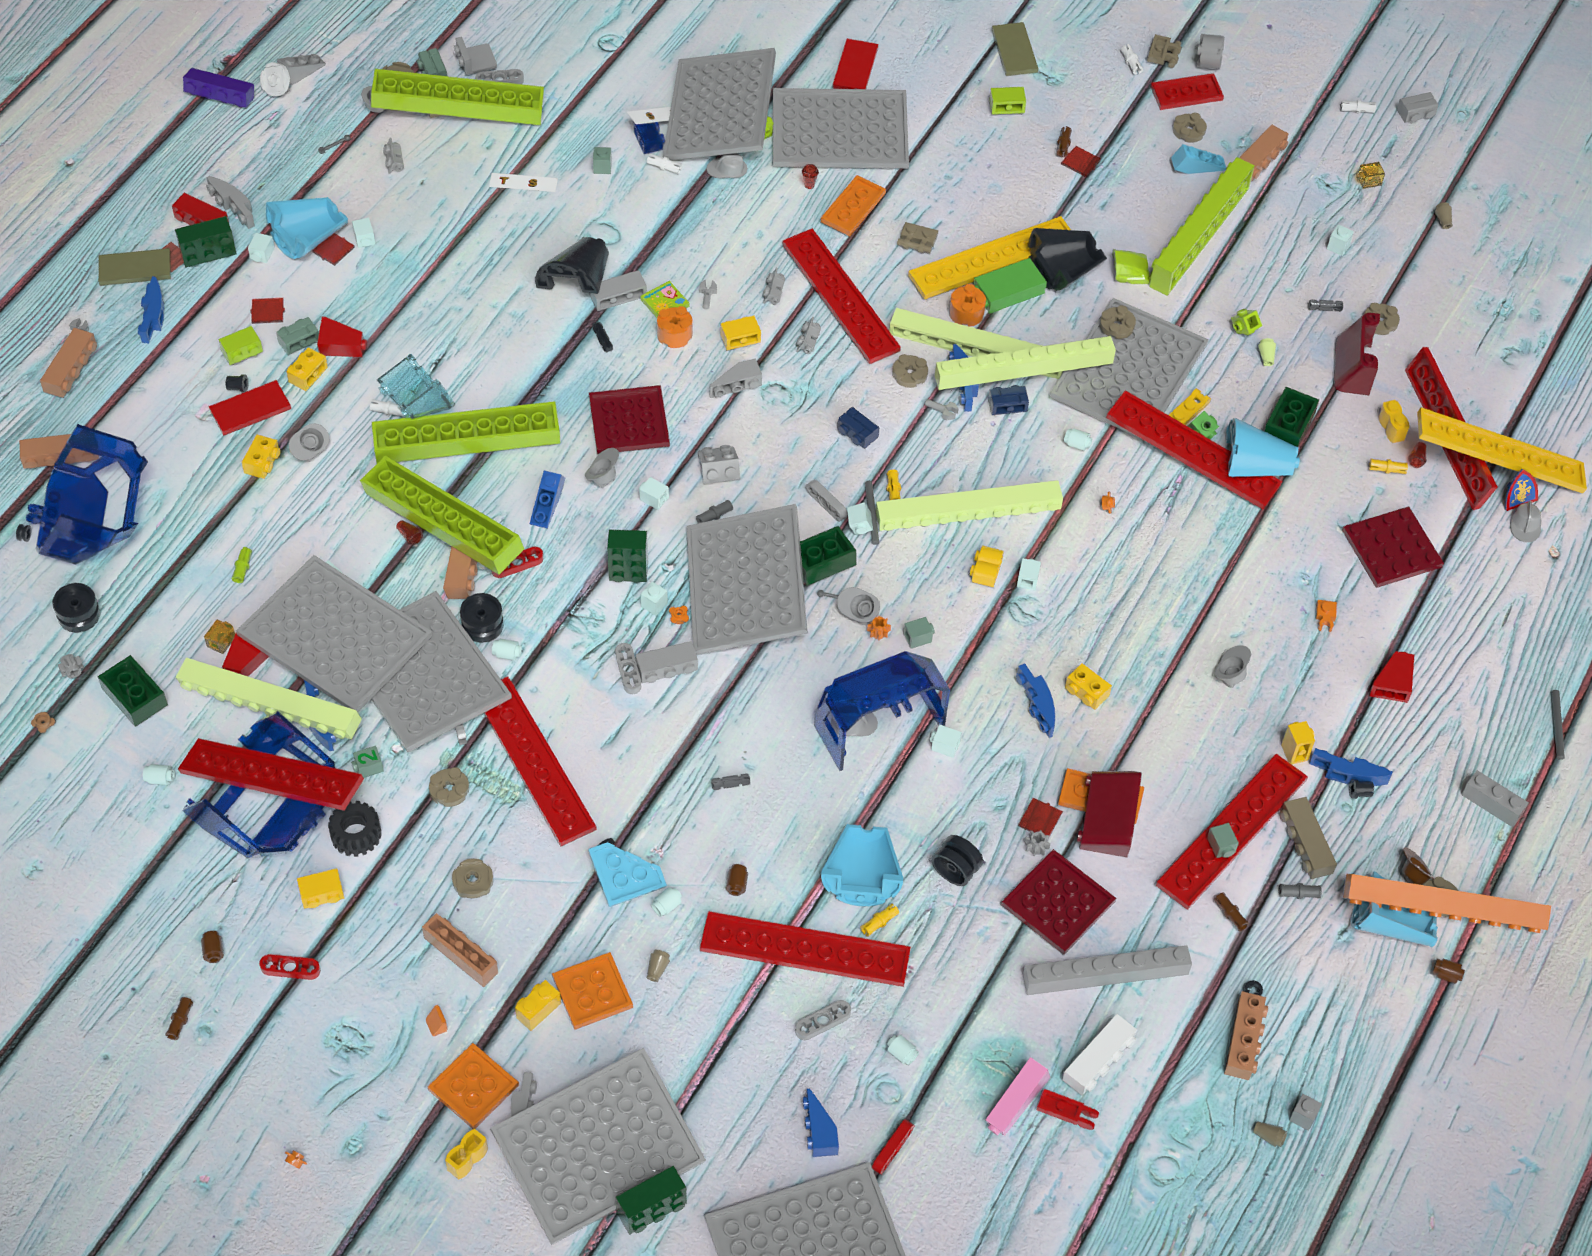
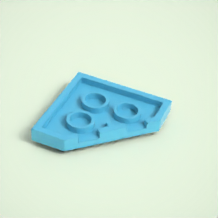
(624, 874)

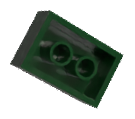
(205, 241)
(1292, 416)
(627, 555)
(826, 555)
(132, 690)
(651, 1200)

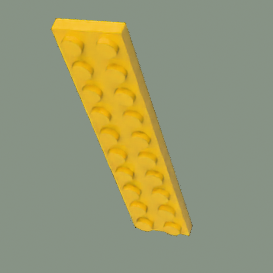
(966, 265)
(1501, 450)

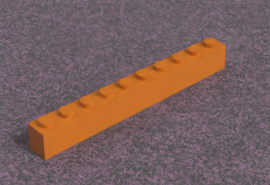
(1446, 901)

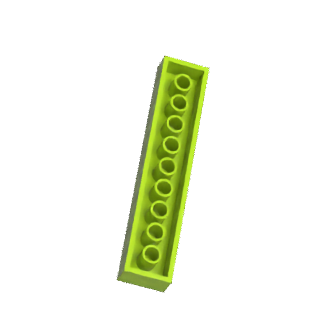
(457, 96)
(1201, 226)
(466, 432)
(442, 515)

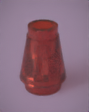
(810, 175)
(1418, 455)
(409, 532)

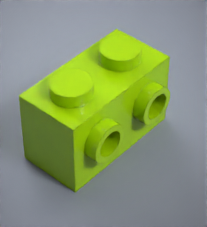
(1007, 100)
(240, 345)

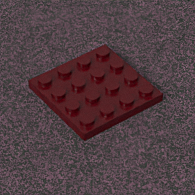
(629, 419)
(1392, 547)
(1058, 901)

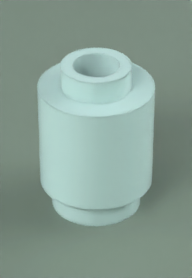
(1078, 439)
(506, 649)
(158, 774)
(666, 901)
(902, 1049)

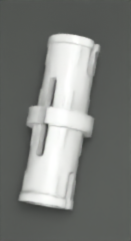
(1131, 59)
(1358, 106)
(664, 163)
(385, 407)

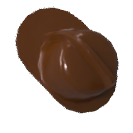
(1415, 869)

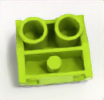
(1131, 267)

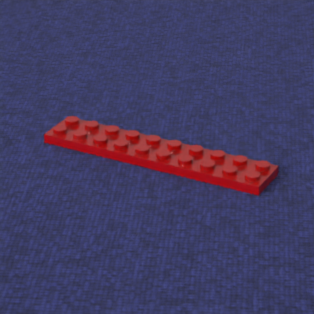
(841, 296)
(1435, 396)
(1189, 448)
(539, 769)
(271, 774)
(1247, 817)
(805, 949)

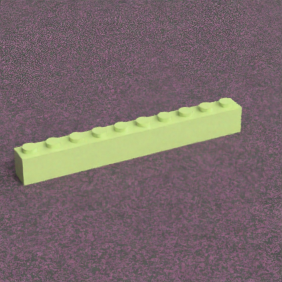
(945, 334)
(1024, 362)
(969, 505)
(268, 698)

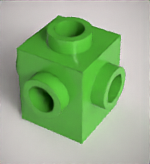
(1204, 425)

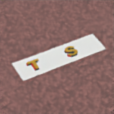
(644, 116)
(523, 182)

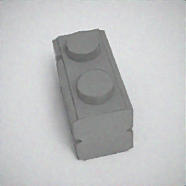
(1417, 107)

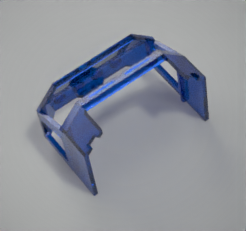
(76, 498)
(875, 688)
(292, 817)

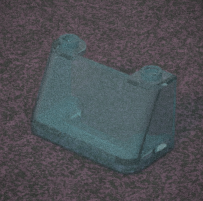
(414, 389)

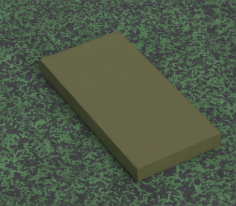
(1014, 49)
(134, 266)

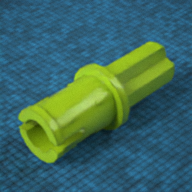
(241, 565)

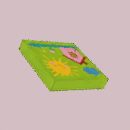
(664, 297)

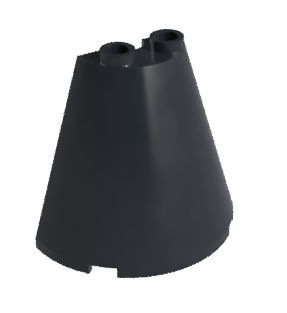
(1063, 255)
(582, 260)

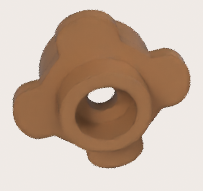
(42, 717)

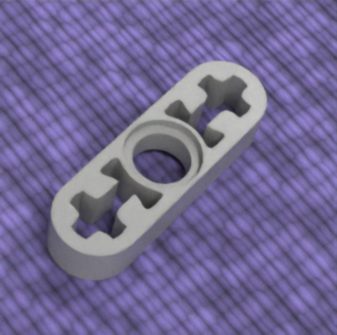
(512, 73)
(826, 500)
(625, 676)
(807, 1021)

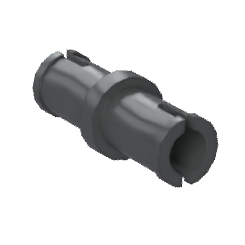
(715, 512)
(1300, 891)

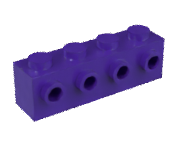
(218, 87)

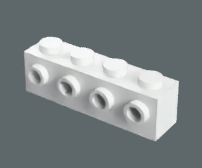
(1099, 1055)

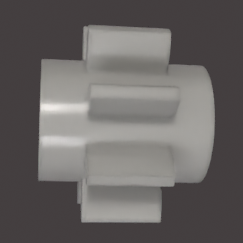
(70, 666)
(1034, 839)

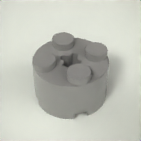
(1210, 51)

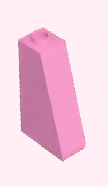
(1018, 1097)

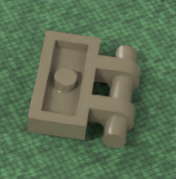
(1159, 49)
(917, 237)

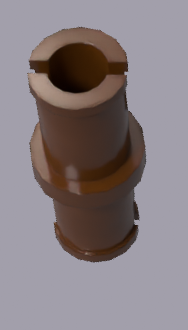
(1064, 141)
(1231, 911)
(179, 1018)

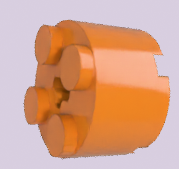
(967, 305)
(674, 327)

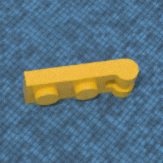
(1190, 408)

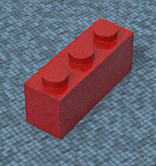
(194, 210)

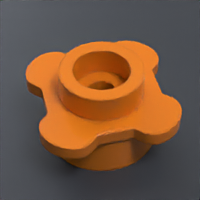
(1108, 502)
(679, 619)
(295, 1159)

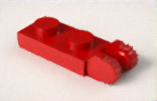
(1066, 1109)

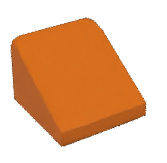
(436, 1021)

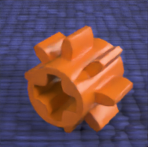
(879, 627)

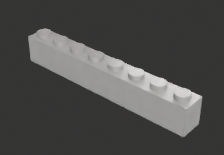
(1107, 970)

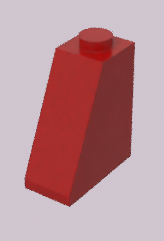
(340, 339)
(243, 657)
(1395, 679)

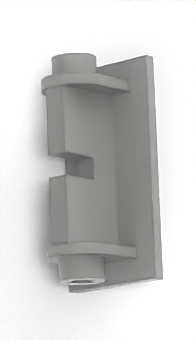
(393, 156)
(774, 281)
(805, 340)

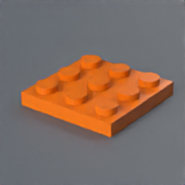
(592, 990)
(473, 1086)

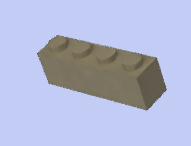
(1308, 838)

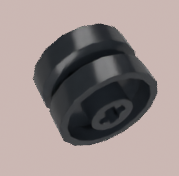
(76, 607)
(482, 617)
(957, 860)

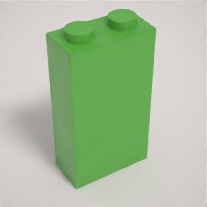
(1011, 285)

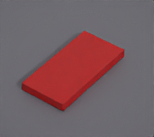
(855, 65)
(1187, 91)
(249, 407)

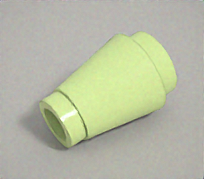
(1267, 350)

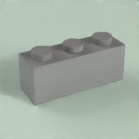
(619, 290)
(667, 662)
(1495, 798)

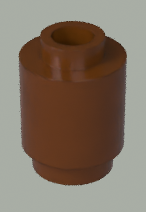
(737, 880)
(212, 947)
(1448, 970)

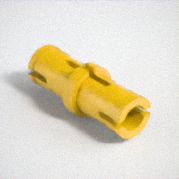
(1388, 466)
(893, 485)
(879, 920)

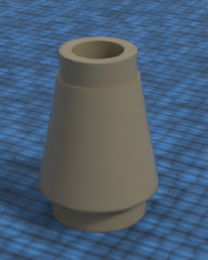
(1444, 214)
(658, 962)
(1271, 1133)

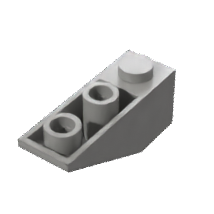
(301, 66)
(738, 378)

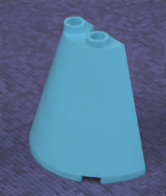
(303, 224)
(1258, 452)
(863, 867)
(1395, 924)

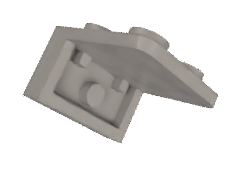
(474, 58)
(719, 464)

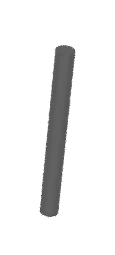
(871, 505)
(1558, 725)

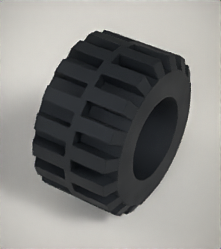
(355, 842)

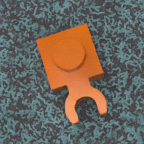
(1326, 613)

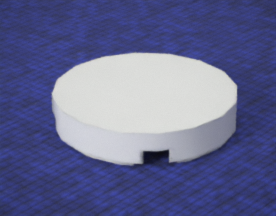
(275, 79)

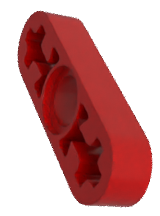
(532, 561)
(275, 959)
(893, 1146)

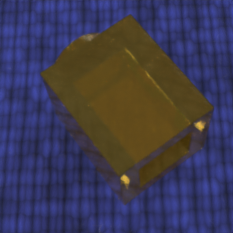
(1370, 175)
(219, 636)

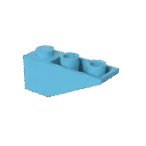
(1193, 160)

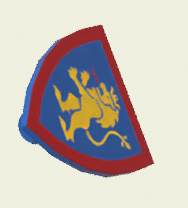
(1521, 490)

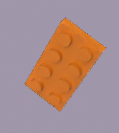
(853, 205)
(1075, 793)

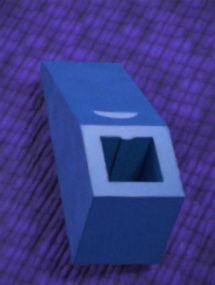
(547, 499)
(823, 1131)

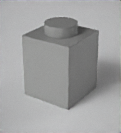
(1305, 1112)

